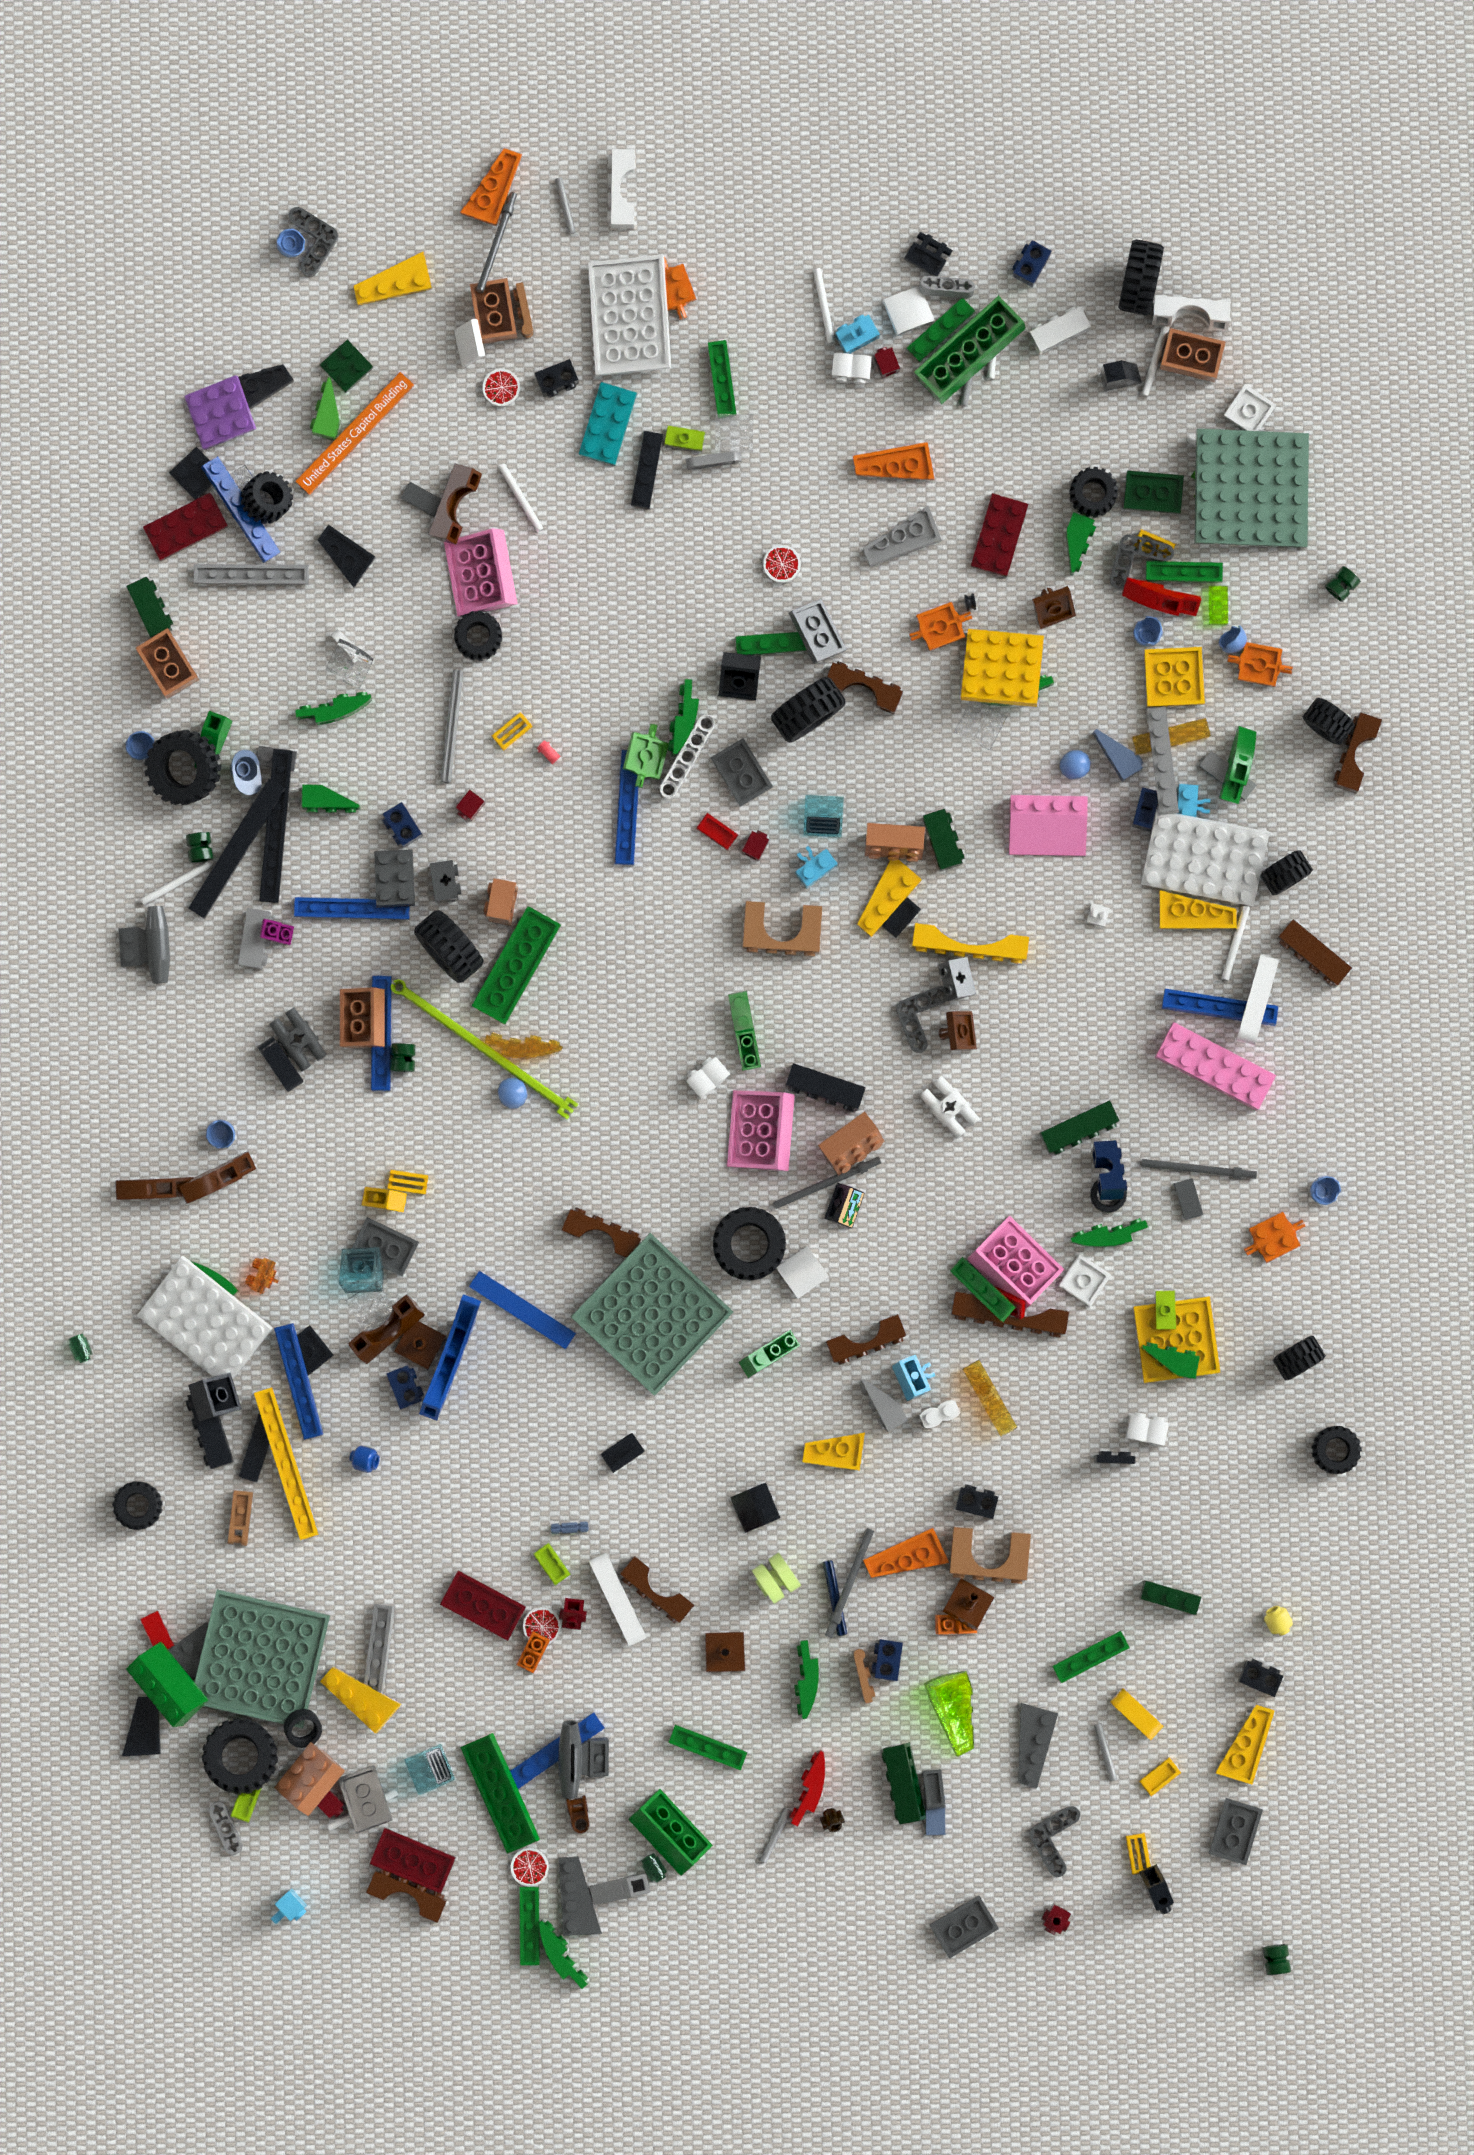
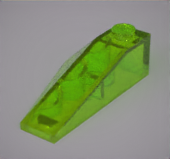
(951, 1701)

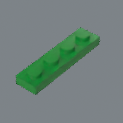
(940, 330)
(721, 377)
(1184, 571)
(769, 643)
(982, 1289)
(1090, 1656)
(708, 1747)
(529, 1926)

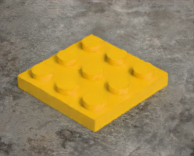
(1174, 677)

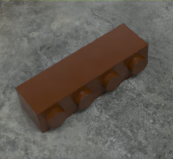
(1314, 953)

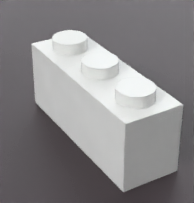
(1059, 330)

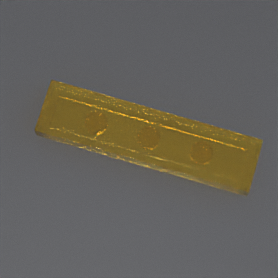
(1178, 735)

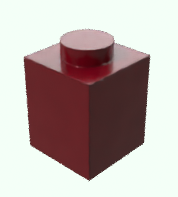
(886, 362)
(469, 806)
(756, 845)
(331, 1805)

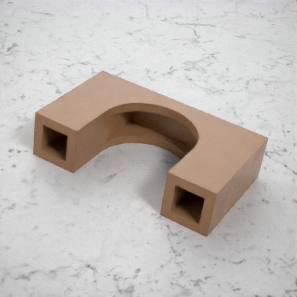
(757, 939)
(1013, 1568)

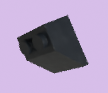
(739, 676)
(214, 1397)
(755, 1507)

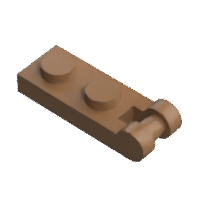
(523, 312)
(240, 1517)
(863, 1674)

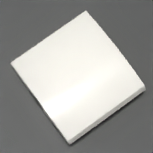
(908, 310)
(802, 1272)

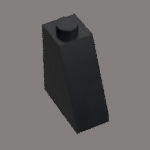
(1119, 375)

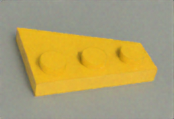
(836, 1452)

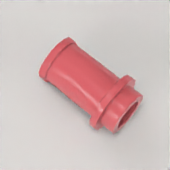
(548, 752)

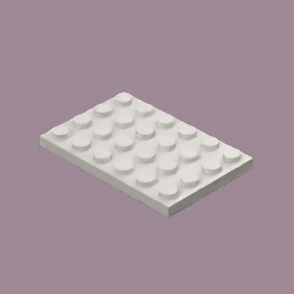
(629, 315)
(1205, 858)
(204, 1320)

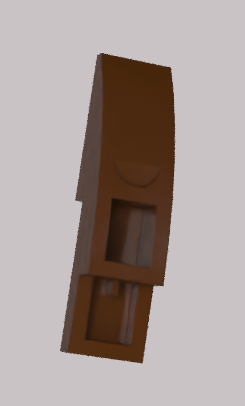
(217, 1178)
(149, 1188)

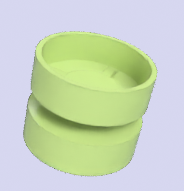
(772, 1580)

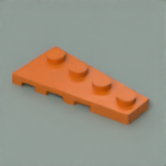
(493, 190)
(899, 462)
(911, 1554)

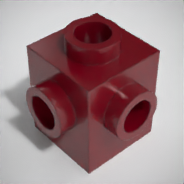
(572, 1614)
(1056, 1912)

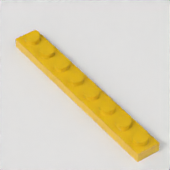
(286, 1463)

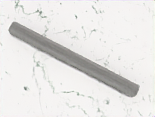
(451, 728)

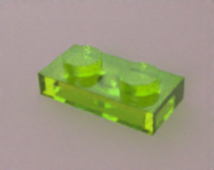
(1218, 605)

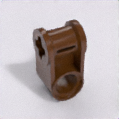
(578, 1812)

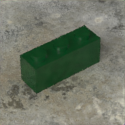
(149, 606)
(943, 839)
(1170, 1597)

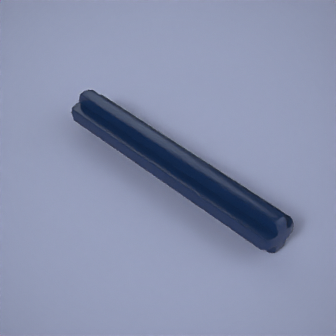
(834, 1594)

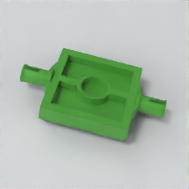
(645, 755)

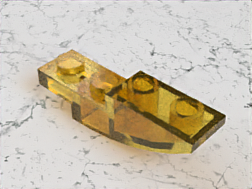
(531, 1049)
(989, 1398)

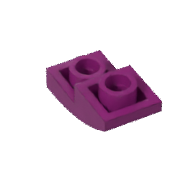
(276, 932)

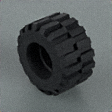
(257, 506)
(1088, 507)
(478, 619)
(1328, 721)
(1286, 872)
(1299, 1358)
(1353, 1450)
(144, 1521)

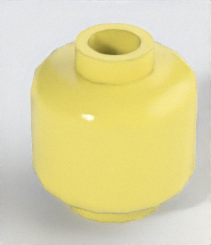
(1278, 1620)

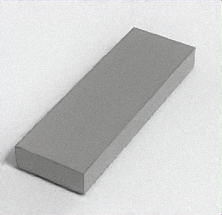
(1218, 767)

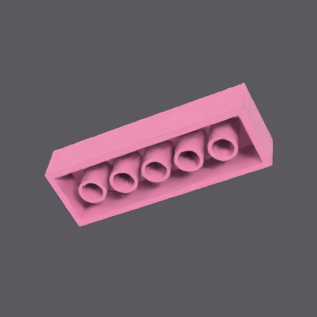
(1215, 1066)

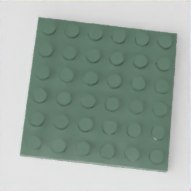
(1251, 488)
(652, 1314)
(260, 1657)

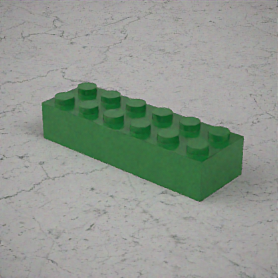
(970, 350)

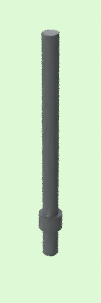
(507, 211)
(861, 1167)
(1237, 1172)
(835, 1618)

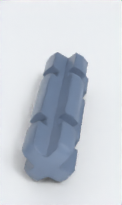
(572, 1527)

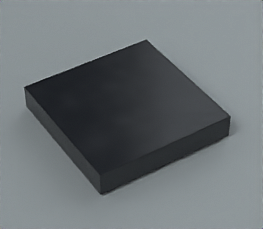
(313, 1350)

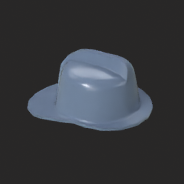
(246, 772)

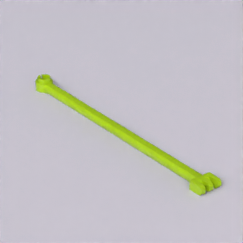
(485, 1049)

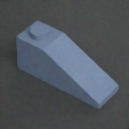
(1121, 758)

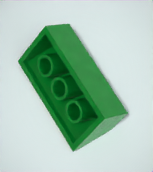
(167, 1685)
(670, 1832)

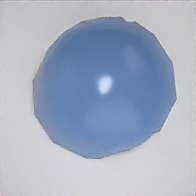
(290, 243)
(1148, 631)
(1233, 640)
(139, 744)
(1075, 764)
(512, 1093)
(220, 1134)
(1325, 1190)

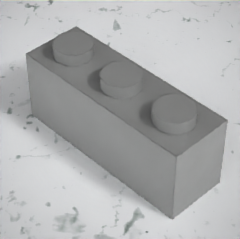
(252, 946)

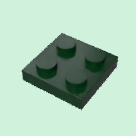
(346, 366)

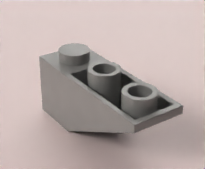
(889, 1410)
(620, 1889)

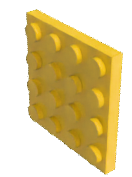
(1002, 667)
(1192, 1332)

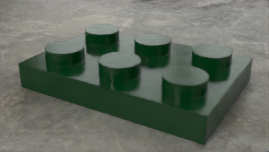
(1153, 492)

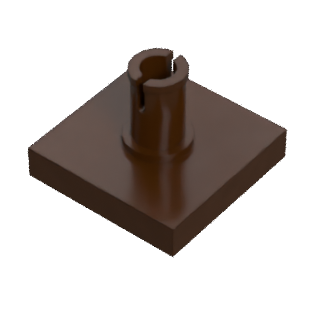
(1053, 606)
(959, 1030)
(420, 1344)
(968, 1604)
(725, 1651)

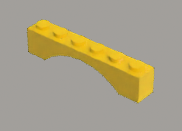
(930, 938)

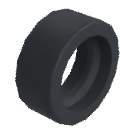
(1098, 1205)
(297, 1716)

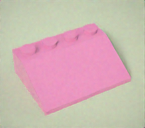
(480, 572)
(1048, 825)
(760, 1130)
(1015, 1262)

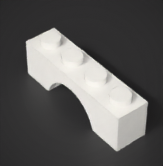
(621, 211)
(1214, 313)

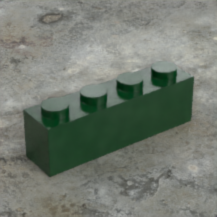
(1078, 1127)
(904, 1783)

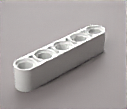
(690, 748)
(1257, 999)
(617, 1599)

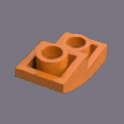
(948, 1625)
(533, 1652)

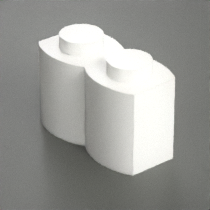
(851, 368)
(707, 1078)
(944, 1412)
(1147, 1430)

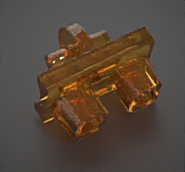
(264, 1276)

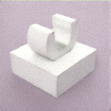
(1098, 915)

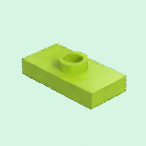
(684, 438)
(1165, 1310)
(551, 1564)
(245, 1805)

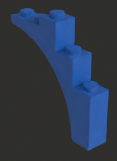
(450, 1358)

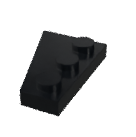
(264, 384)
(346, 554)
(144, 1730)

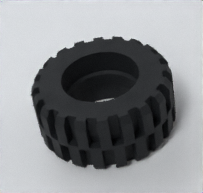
(1141, 277)
(808, 709)
(159, 771)
(448, 946)
(749, 1217)
(213, 1756)

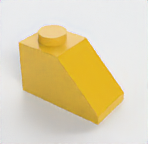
(384, 1199)

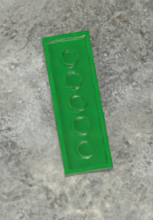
(516, 965)
(500, 1793)

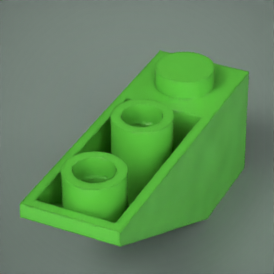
(327, 419)

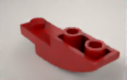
(1161, 599)
(814, 1781)

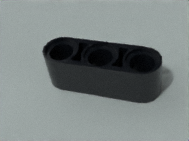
(280, 1064)

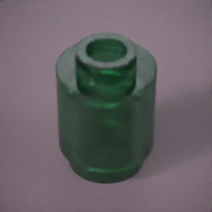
(80, 1348)
(654, 1868)

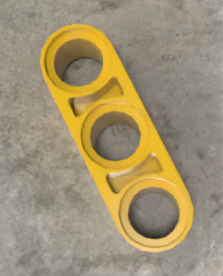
(1136, 1714)

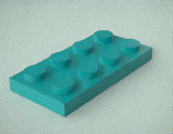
(607, 423)

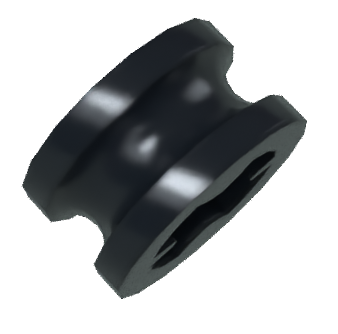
(970, 602)

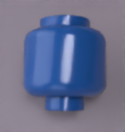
(364, 1459)

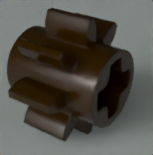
(832, 1820)

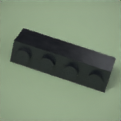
(826, 1087)
(211, 1438)

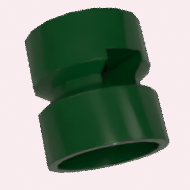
(1347, 579)
(199, 847)
(402, 1057)
(1276, 1959)

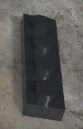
(646, 470)

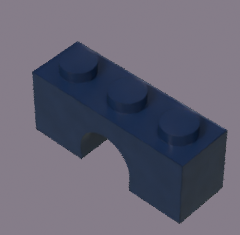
(1108, 1156)

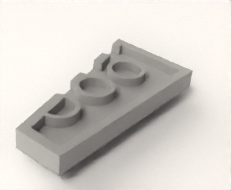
(908, 537)

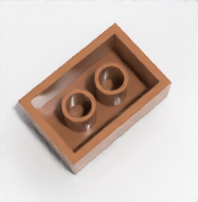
(494, 311)
(1192, 355)
(167, 663)
(894, 842)
(501, 901)
(362, 1017)
(851, 1143)
(309, 1779)

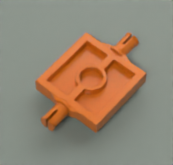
(678, 289)
(940, 626)
(1260, 664)
(1274, 1237)

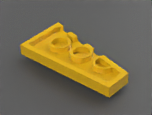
(399, 280)
(890, 892)
(1190, 913)
(366, 1703)
(1246, 1750)

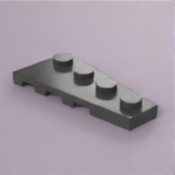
(1035, 1737)
(576, 1902)

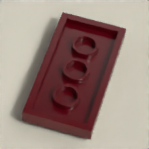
(185, 526)
(999, 535)
(483, 1605)
(412, 1860)

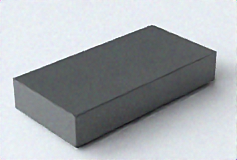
(421, 499)
(1188, 1199)
(933, 1789)

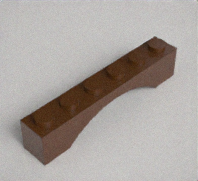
(1050, 1321)

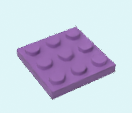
(220, 412)

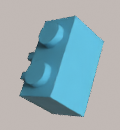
(857, 334)
(1188, 800)
(816, 867)
(912, 1377)
(290, 1906)

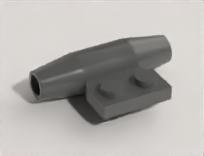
(148, 945)
(579, 1758)

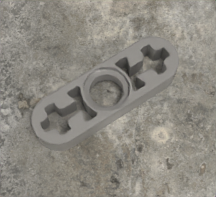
(953, 282)
(713, 460)
(233, 1829)

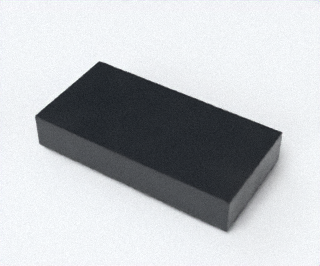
(901, 917)

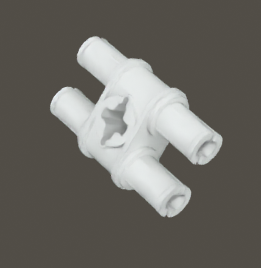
(950, 1096)

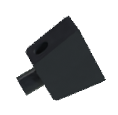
(1159, 1892)

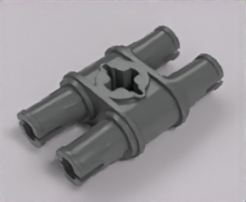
(287, 1038)

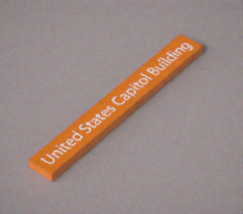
(354, 433)

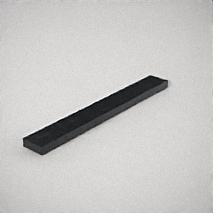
(276, 829)
(236, 848)

